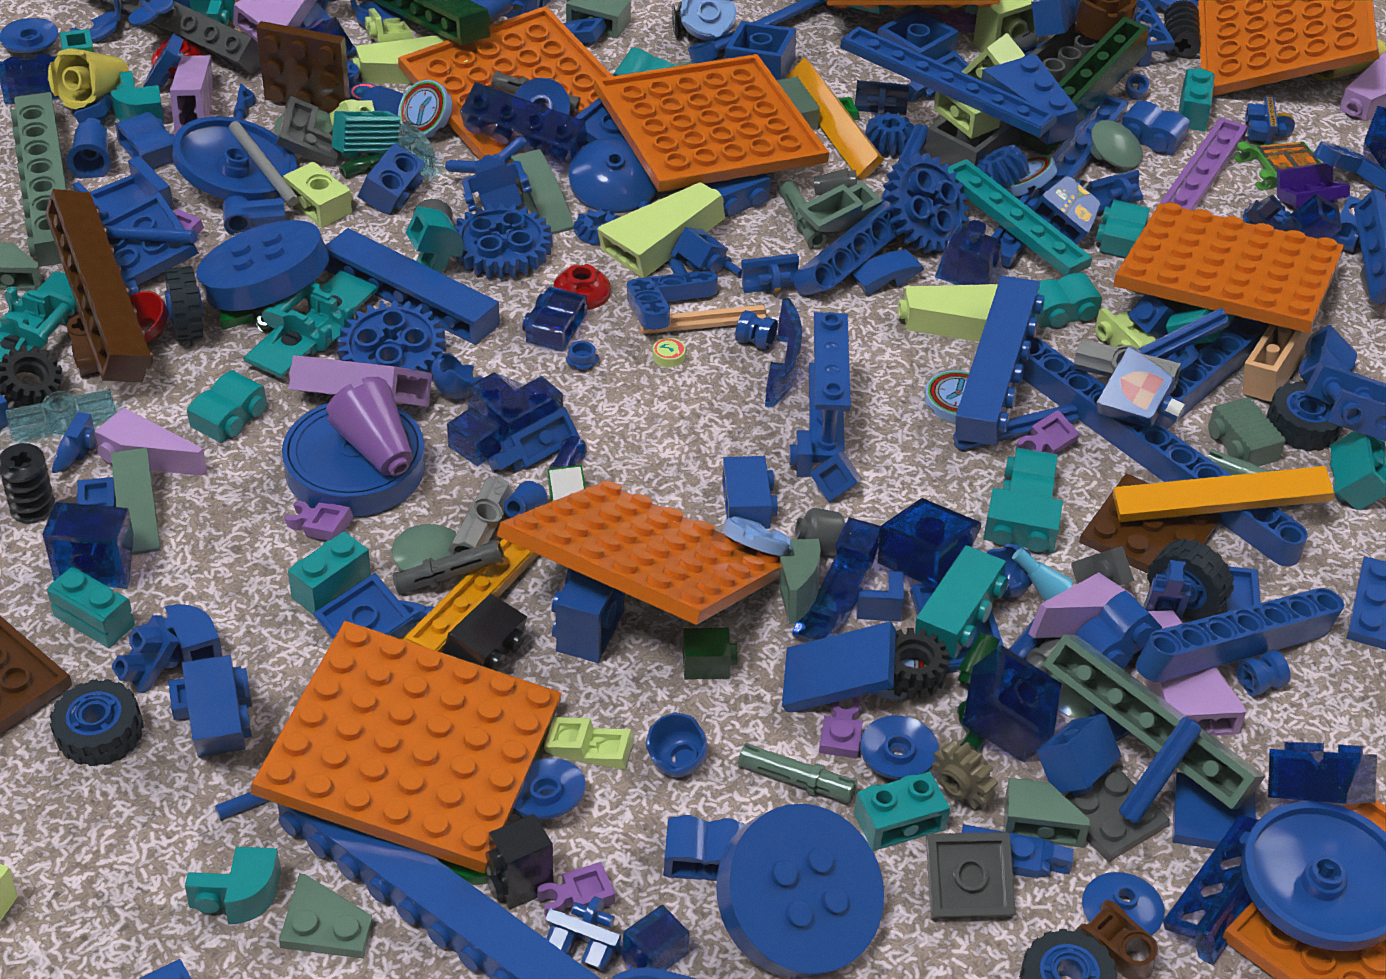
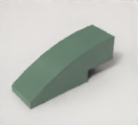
(546, 194)
(840, 207)
(135, 491)
(800, 577)

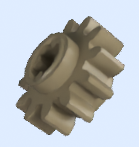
(964, 773)

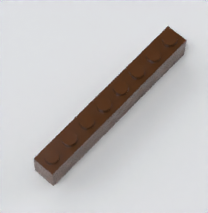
(98, 287)

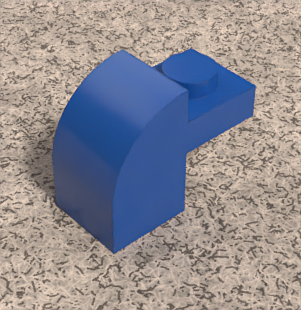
(194, 631)

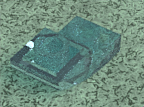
(417, 144)

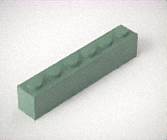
(1151, 719)

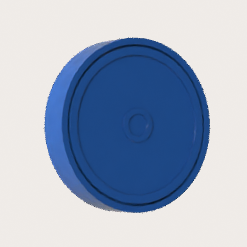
(262, 265)
(331, 471)
(800, 891)

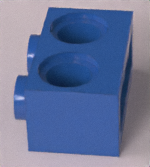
(392, 179)

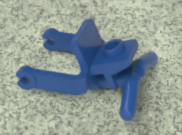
(493, 177)

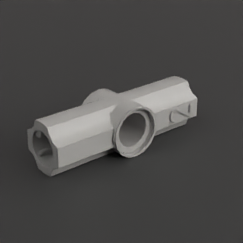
(1104, 359)
(482, 516)

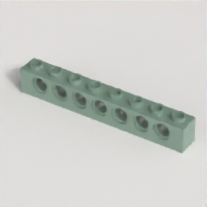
(38, 168)

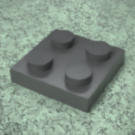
(1108, 829)
(970, 875)

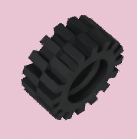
(33, 363)
(925, 650)

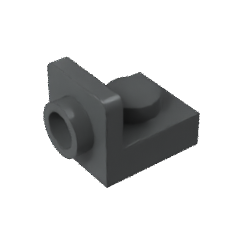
(1110, 563)

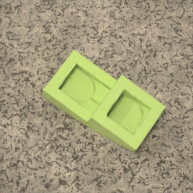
(581, 742)

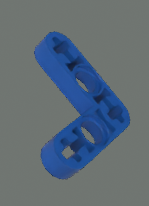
(1352, 161)
(650, 294)

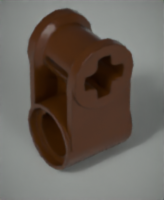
(81, 347)
(1122, 935)

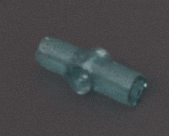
(58, 413)

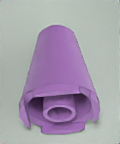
(372, 424)

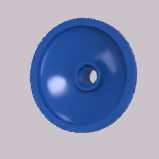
(609, 185)

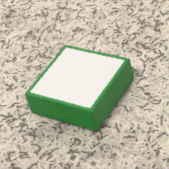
(565, 481)

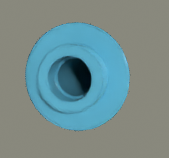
(1044, 578)

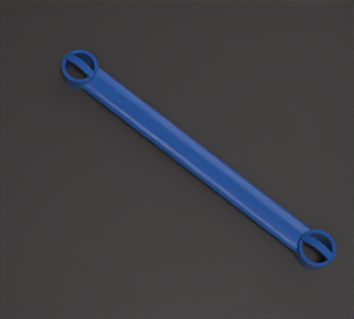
(709, 49)

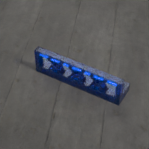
(1218, 908)

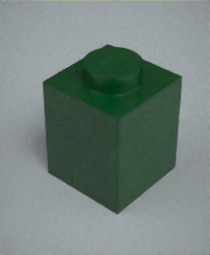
(708, 653)

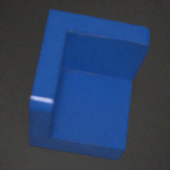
(383, 98)
(835, 475)
(882, 604)

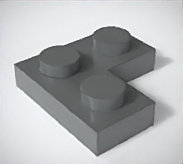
(301, 137)

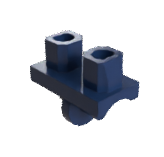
(881, 97)
(1264, 213)

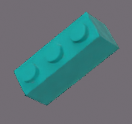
(963, 599)

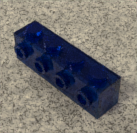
(510, 117)

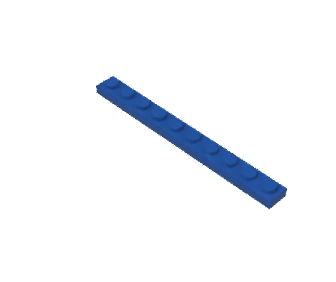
(1069, 161)

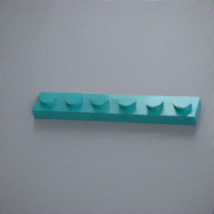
(1020, 219)

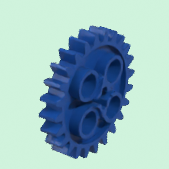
(925, 202)
(503, 240)
(392, 337)

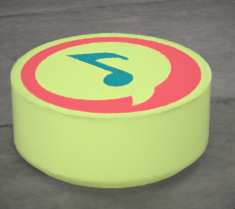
(669, 352)

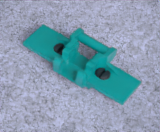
(36, 314)
(312, 332)

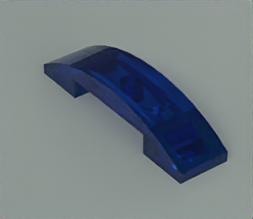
(783, 375)
(842, 583)

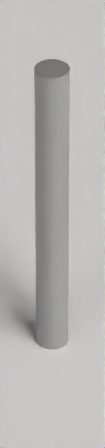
(263, 163)

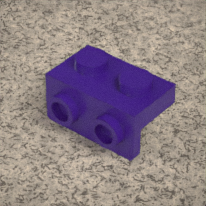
(1301, 183)

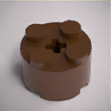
(1098, 17)

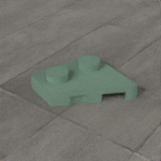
(324, 922)

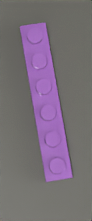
(1206, 164)

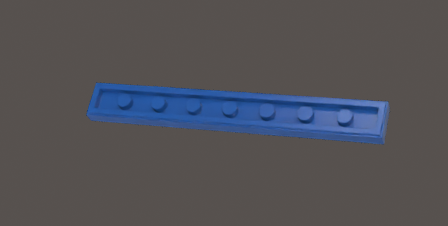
(949, 81)

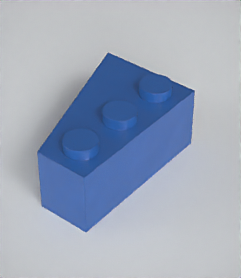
(1034, 83)

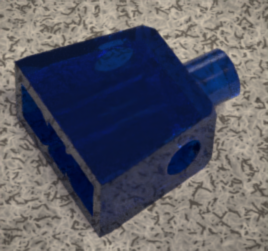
(971, 257)

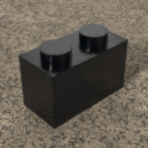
(487, 634)
(519, 861)

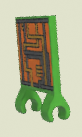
(1275, 158)

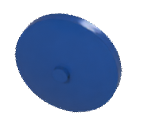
(220, 166)
(1319, 874)

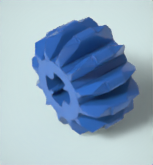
(889, 133)
(1005, 165)

